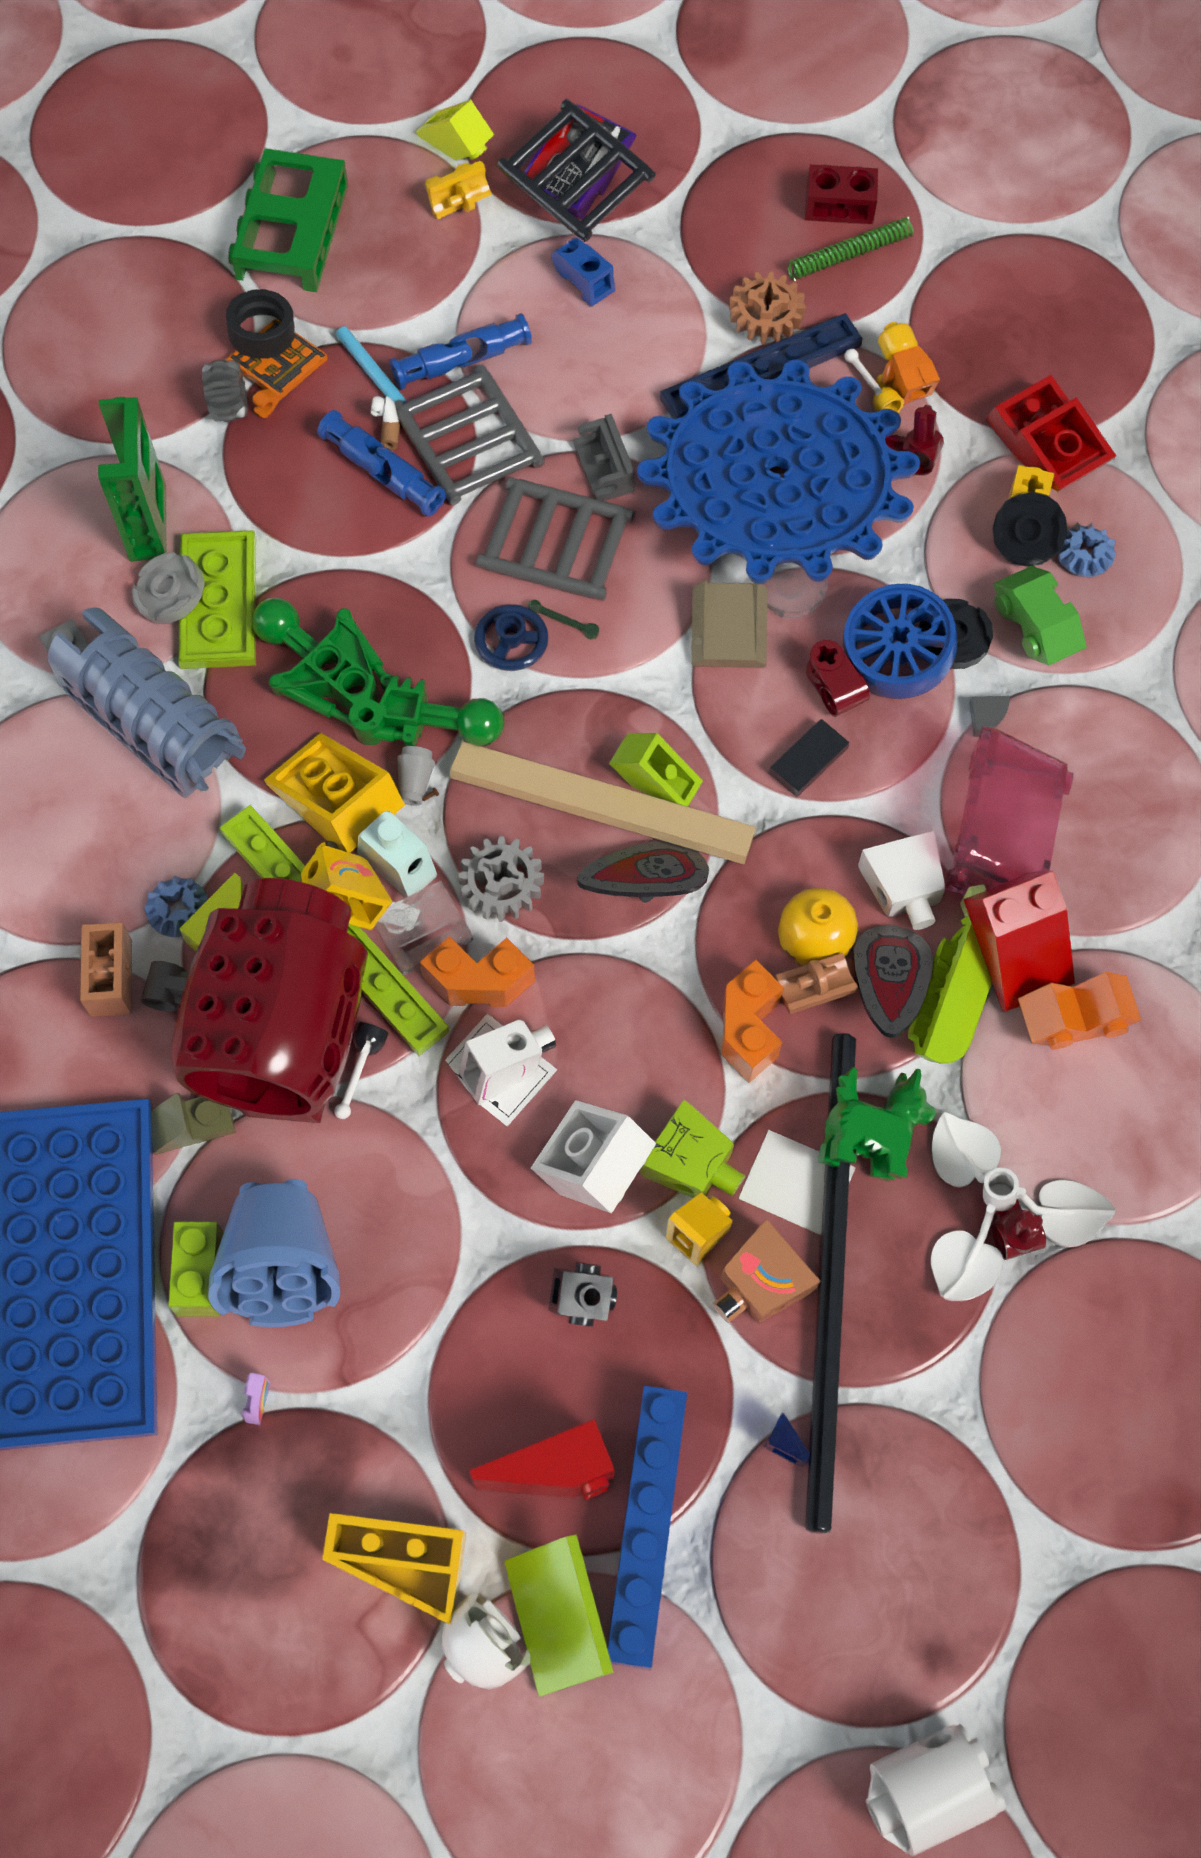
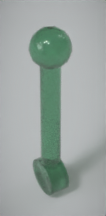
(590, 630)

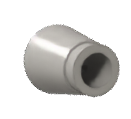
(414, 772)

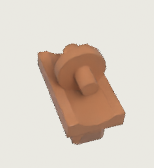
(816, 983)

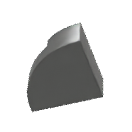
(987, 711)

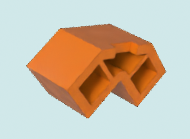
(492, 981)
(1092, 1009)
(746, 1039)

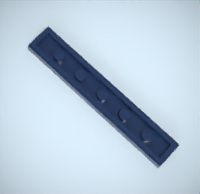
(810, 346)

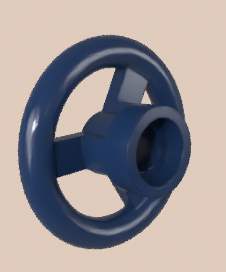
(510, 619)

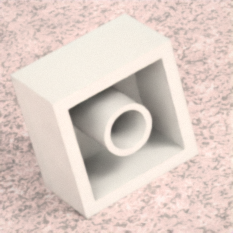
(593, 1156)

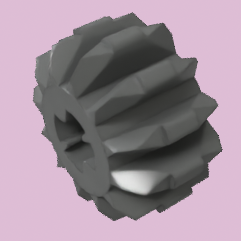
(225, 390)

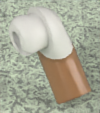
(390, 423)

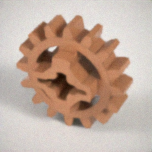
(749, 305)

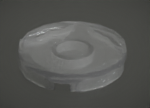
(793, 593)

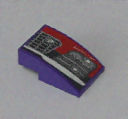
(581, 164)

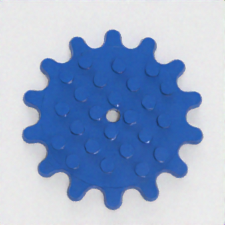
(821, 505)

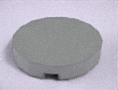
(168, 588)

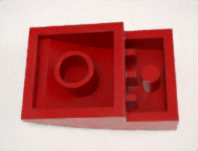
(1051, 433)

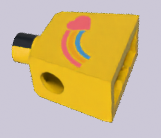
(349, 879)

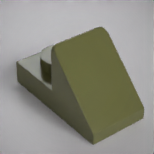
(188, 1122)

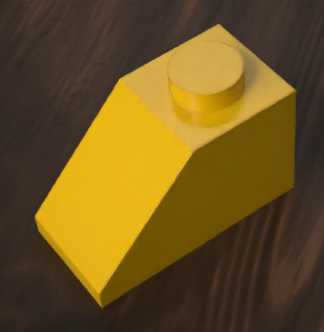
(698, 1227)

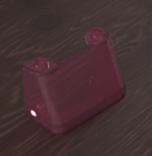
(1007, 812)

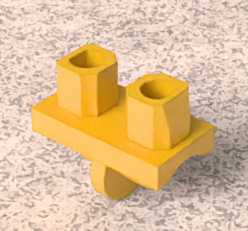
(458, 189)

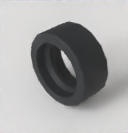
(260, 303)

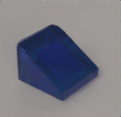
(786, 1443)

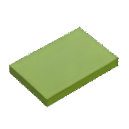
(558, 1616)

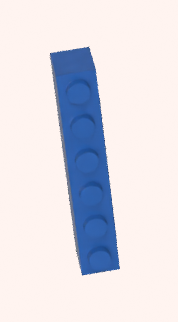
(646, 1528)

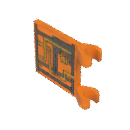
(279, 373)

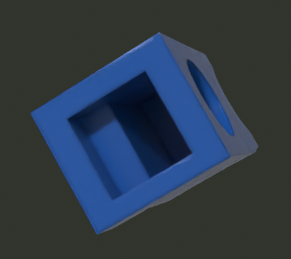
(585, 269)

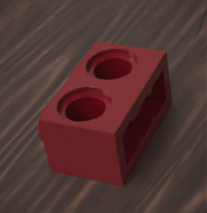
(841, 194)

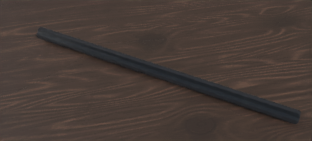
(829, 1317)

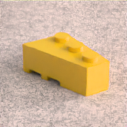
(401, 1558)

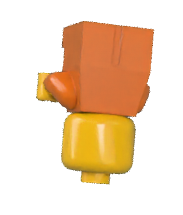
(908, 365)

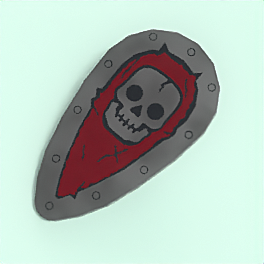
(646, 872)
(892, 976)

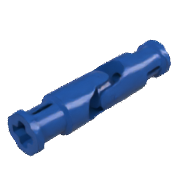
(441, 358)
(378, 461)

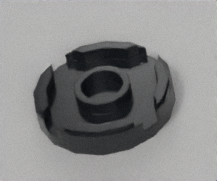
(1029, 528)
(973, 633)

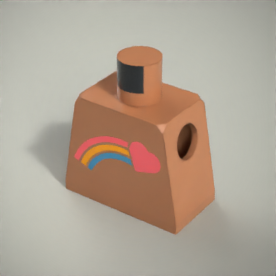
(764, 1277)

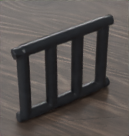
(558, 208)

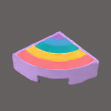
(257, 1388)

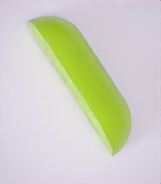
(952, 999)

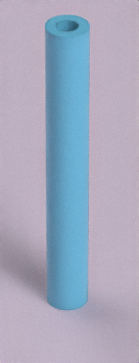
(368, 364)

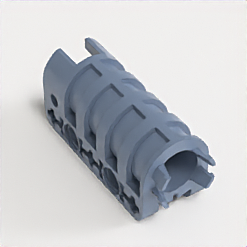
(144, 705)

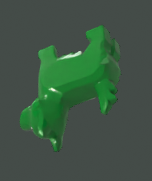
(875, 1131)

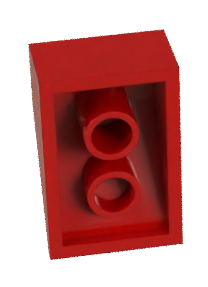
(1023, 935)
(557, 1467)

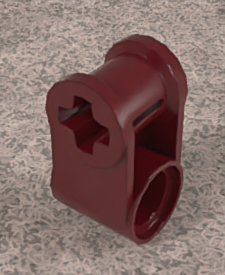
(837, 683)

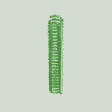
(831, 253)

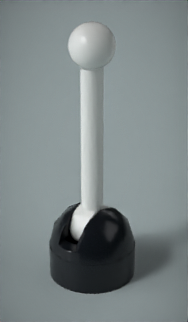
(368, 1041)

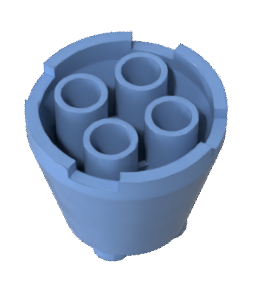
(274, 1257)

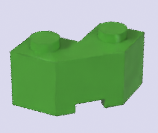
(1048, 625)

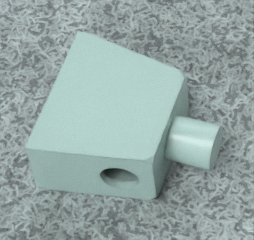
(392, 849)

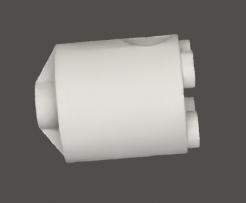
(932, 1790)

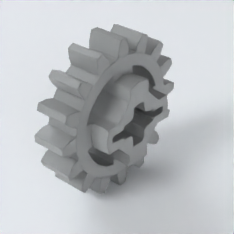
(510, 892)

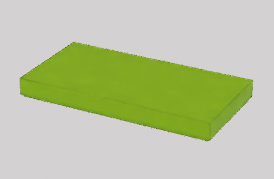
(221, 625)

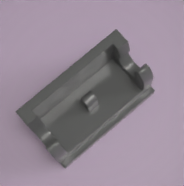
(604, 459)

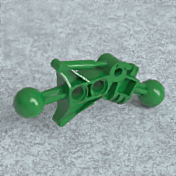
(402, 708)

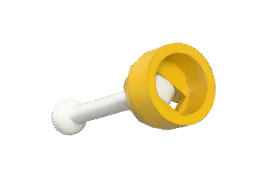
(884, 397)

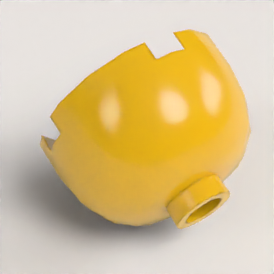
(817, 925)

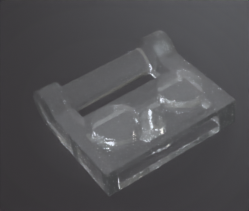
(417, 917)

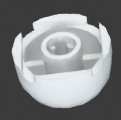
(482, 1645)

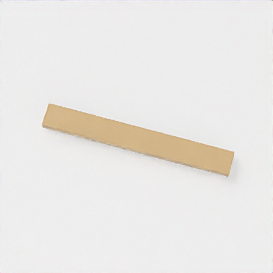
(603, 802)

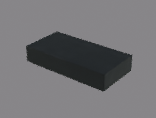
(809, 757)

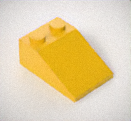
(335, 790)

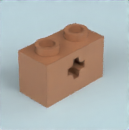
(106, 969)

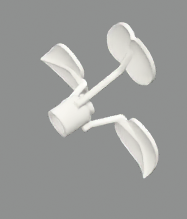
(968, 1150)

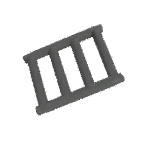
(497, 403)
(560, 578)

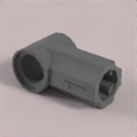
(164, 986)

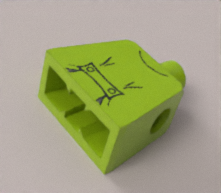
(692, 1156)

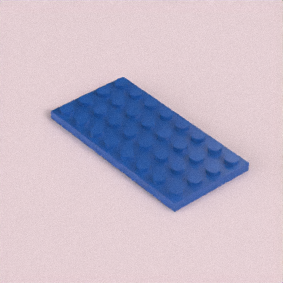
(77, 1275)

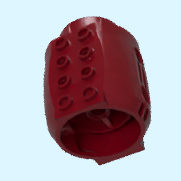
(271, 1002)

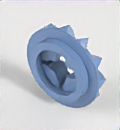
(1081, 562)
(158, 911)

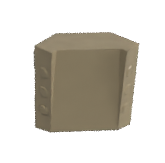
(729, 625)

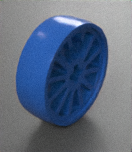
(925, 607)

